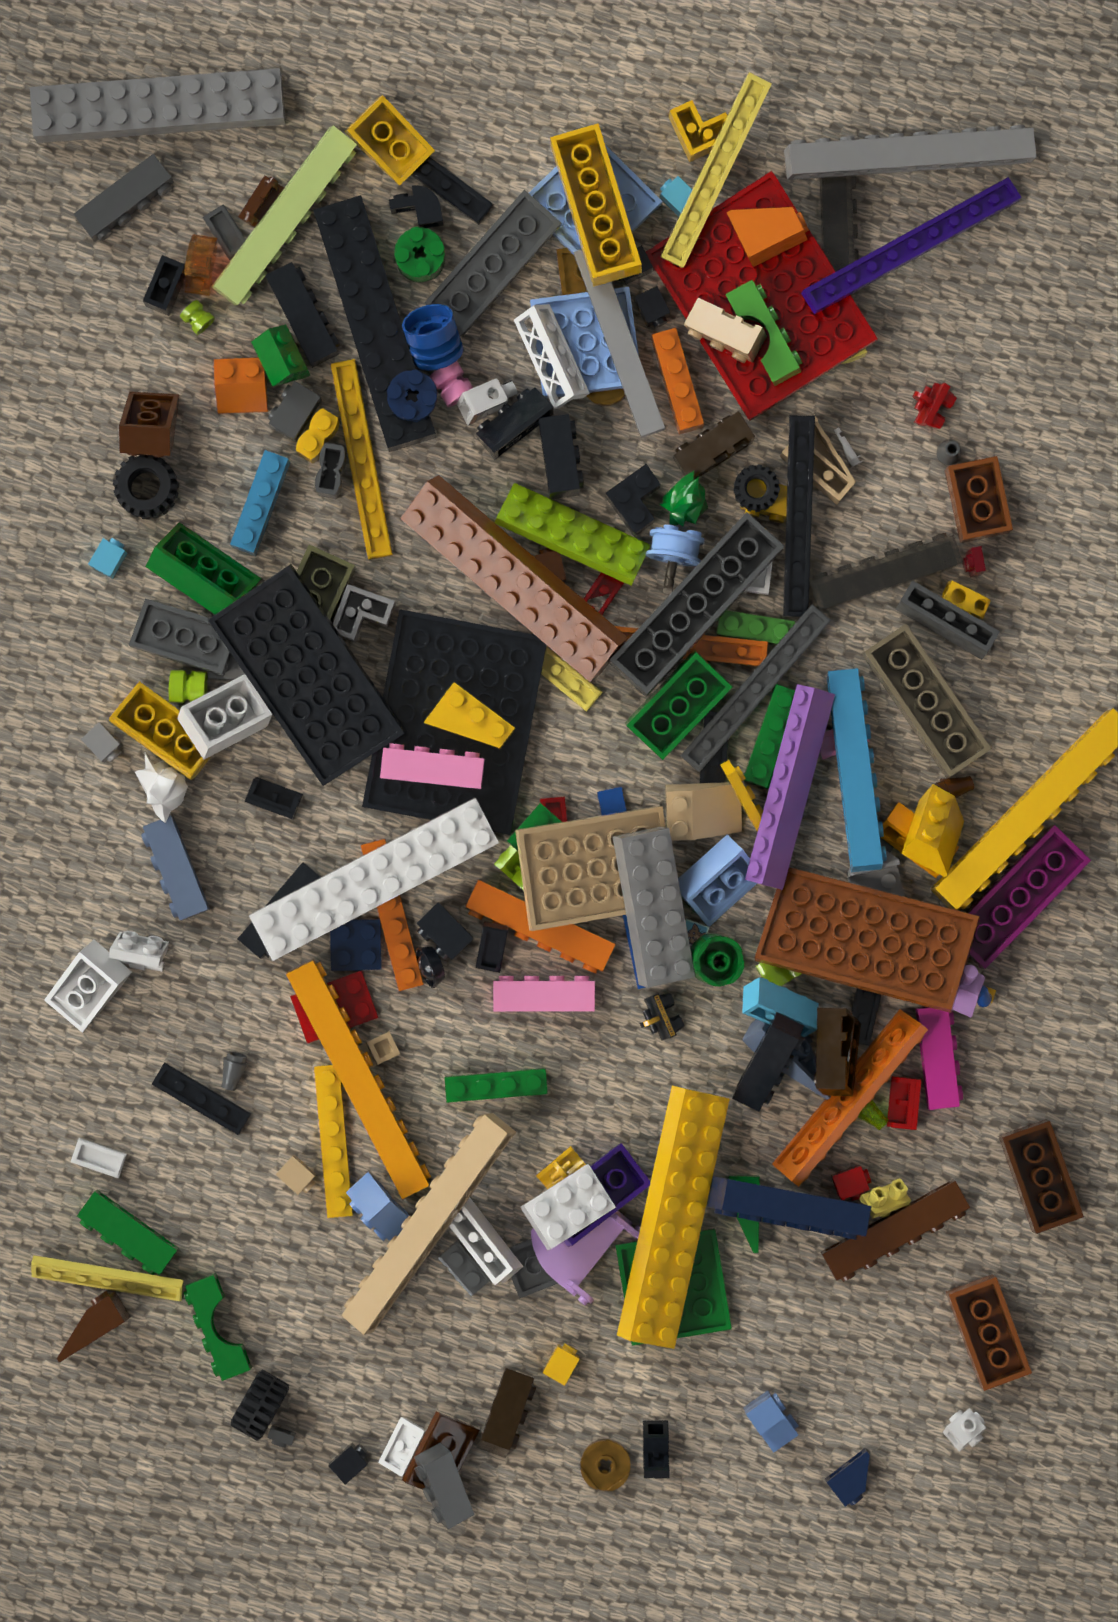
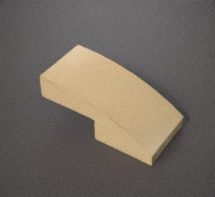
(380, 1049)

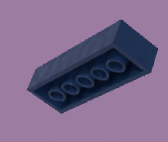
(788, 1208)

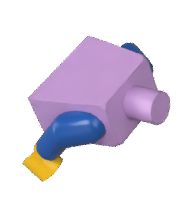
(972, 992)

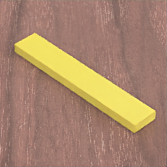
(107, 1278)

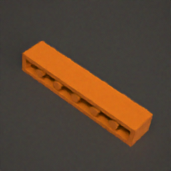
(568, 939)

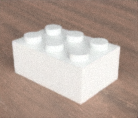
(224, 716)
(568, 1207)

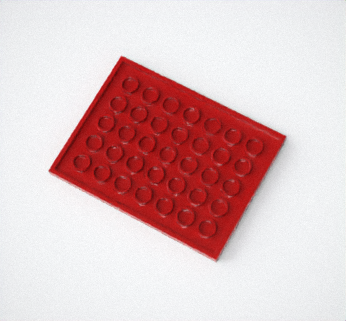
(722, 265)

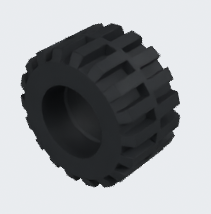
(155, 505)
(259, 1405)

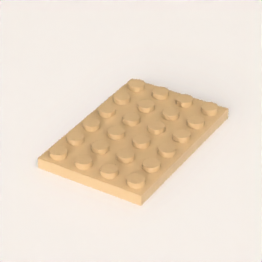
(573, 867)

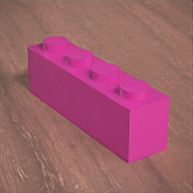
(938, 1059)

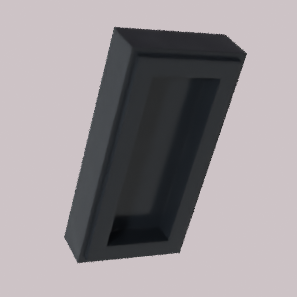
(492, 947)

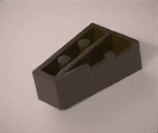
(507, 1413)

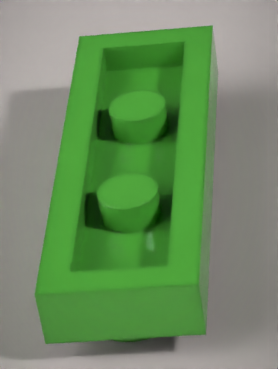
(753, 627)

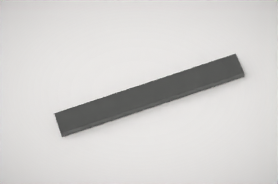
(755, 688)

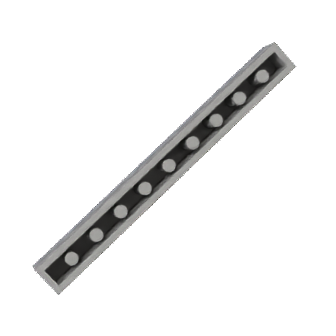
(909, 153)

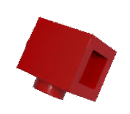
(851, 1182)

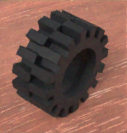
(767, 477)

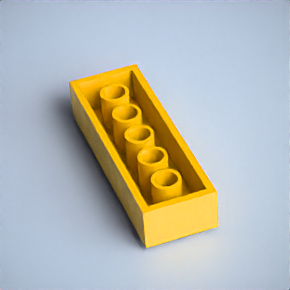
(596, 205)

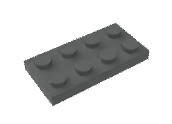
(179, 637)

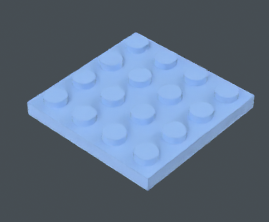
(635, 194)
(586, 338)

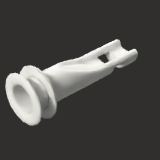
(848, 451)

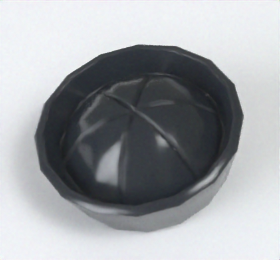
(430, 966)

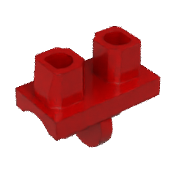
(930, 402)

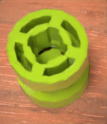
(197, 317)

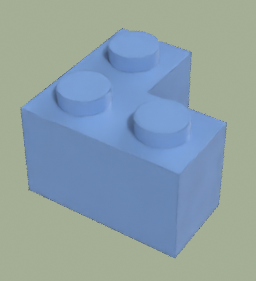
(377, 1207)
(770, 1421)

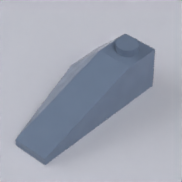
(804, 1061)

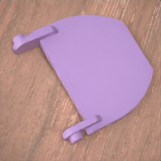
(572, 1264)

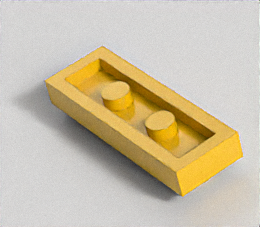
(743, 793)

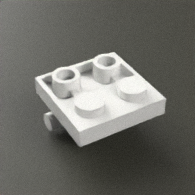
(139, 951)

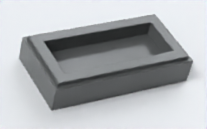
(225, 230)

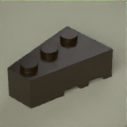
(714, 446)
(836, 1051)

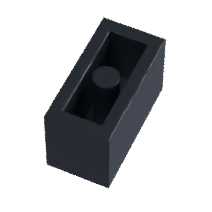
(165, 285)

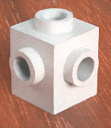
(965, 1429)

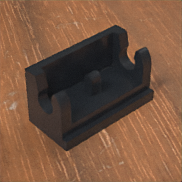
(274, 798)

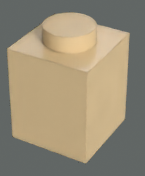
(297, 1175)

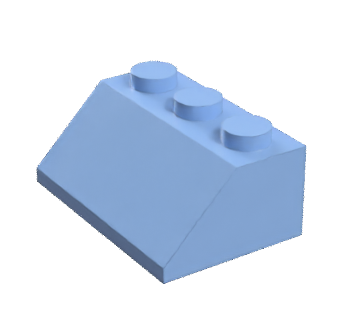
(716, 880)

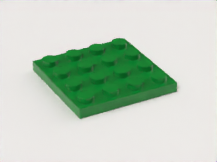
(706, 1297)

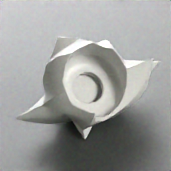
(163, 787)

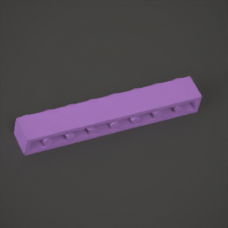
(789, 786)

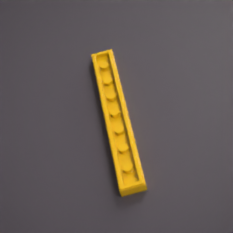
(361, 459)

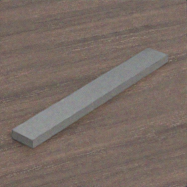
(622, 353)

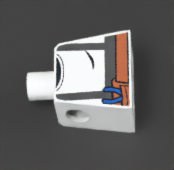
(476, 402)

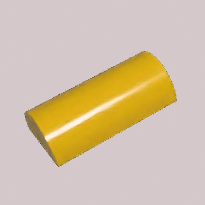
(156, 727)

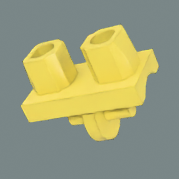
(886, 1198)

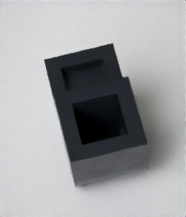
(425, 204)
(656, 1449)

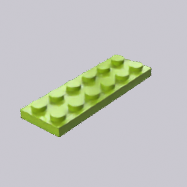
(572, 534)

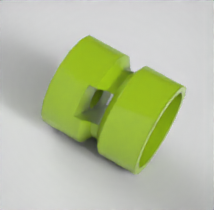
(186, 686)

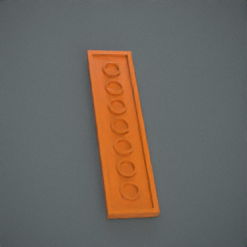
(838, 1112)

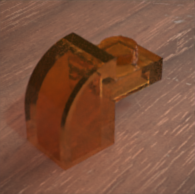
(200, 264)

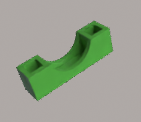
(779, 360)

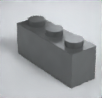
(443, 1486)

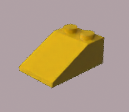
(389, 140)

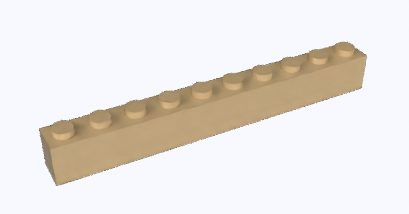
(427, 1223)

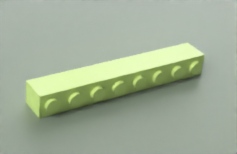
(284, 215)

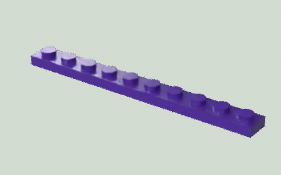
(911, 245)

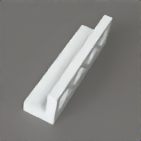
(555, 352)

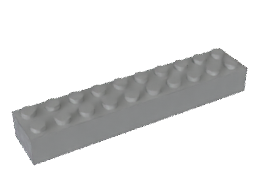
(157, 105)

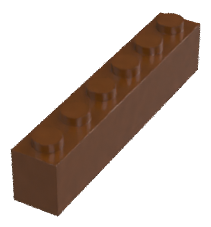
(893, 1231)

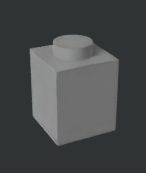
(102, 743)

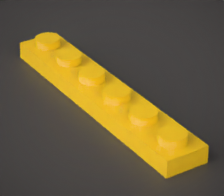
(333, 1141)

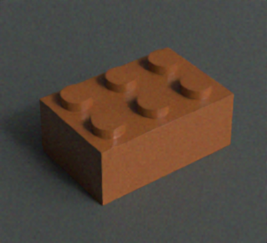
(978, 499)

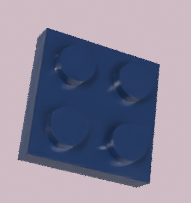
(356, 946)

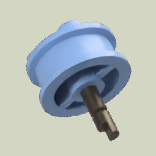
(674, 549)

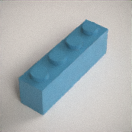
(260, 502)

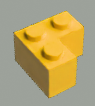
(694, 134)

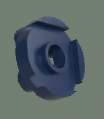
(410, 410)

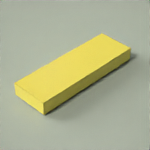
(569, 680)

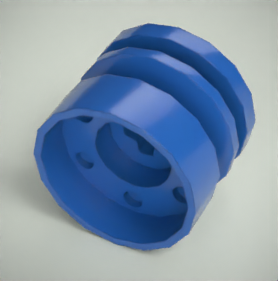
(432, 337)

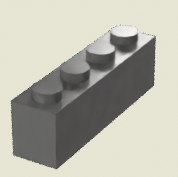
(124, 198)
(947, 620)

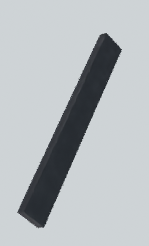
(798, 515)

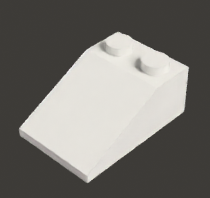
(87, 985)

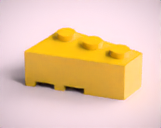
(468, 717)

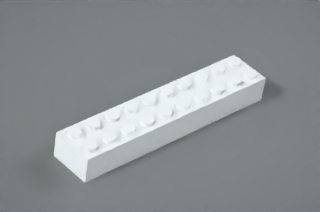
(373, 879)

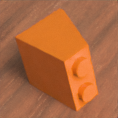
(768, 231)

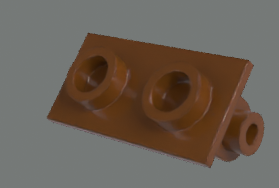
(261, 201)

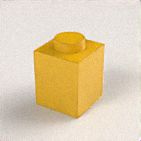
(561, 1363)

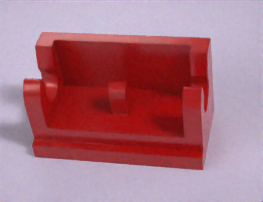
(903, 1103)

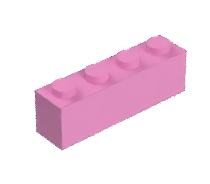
(432, 767)
(543, 995)

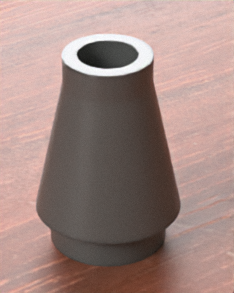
(944, 456)
(233, 1069)

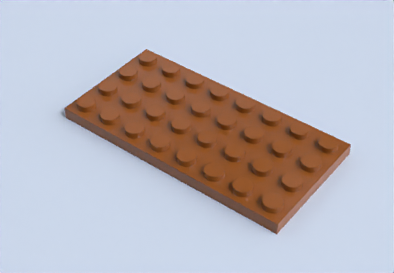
(868, 939)

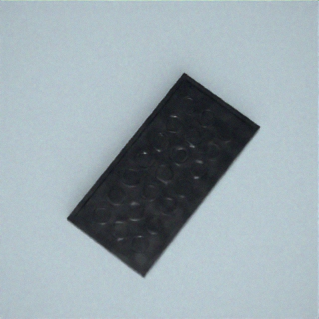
(306, 675)

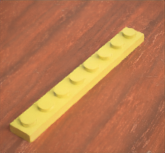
(715, 170)

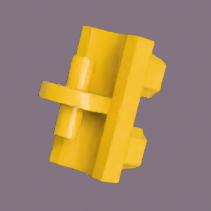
(560, 1168)

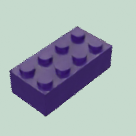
(620, 1179)

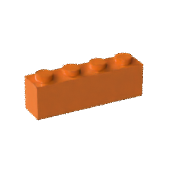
(677, 381)

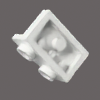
(402, 1446)

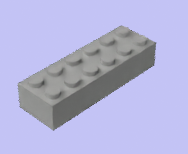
(653, 906)

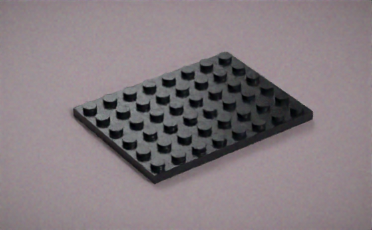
(494, 667)

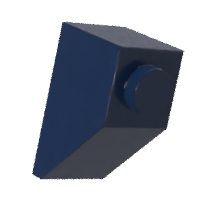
(850, 1479)

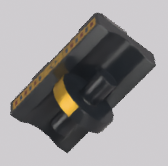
(658, 1018)

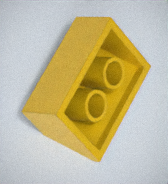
(934, 831)

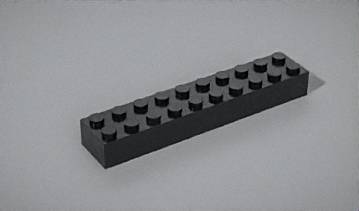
(370, 314)

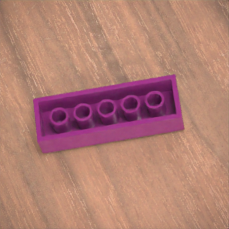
(1024, 893)

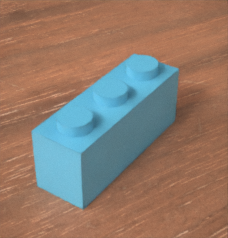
(765, 998)

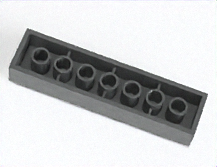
(696, 604)

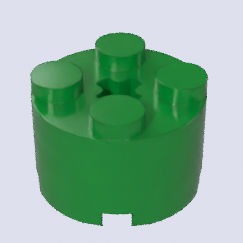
(419, 240)
(726, 951)

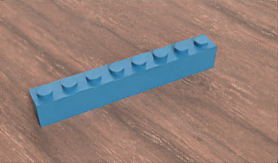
(854, 771)

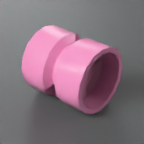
(451, 383)

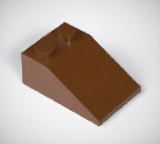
(148, 424)
(102, 1317)

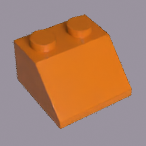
(240, 385)

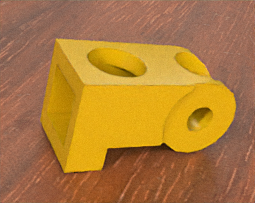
(966, 599)

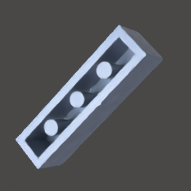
(176, 869)

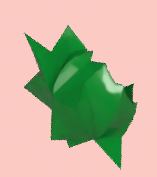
(685, 501)

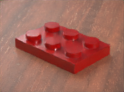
(352, 995)

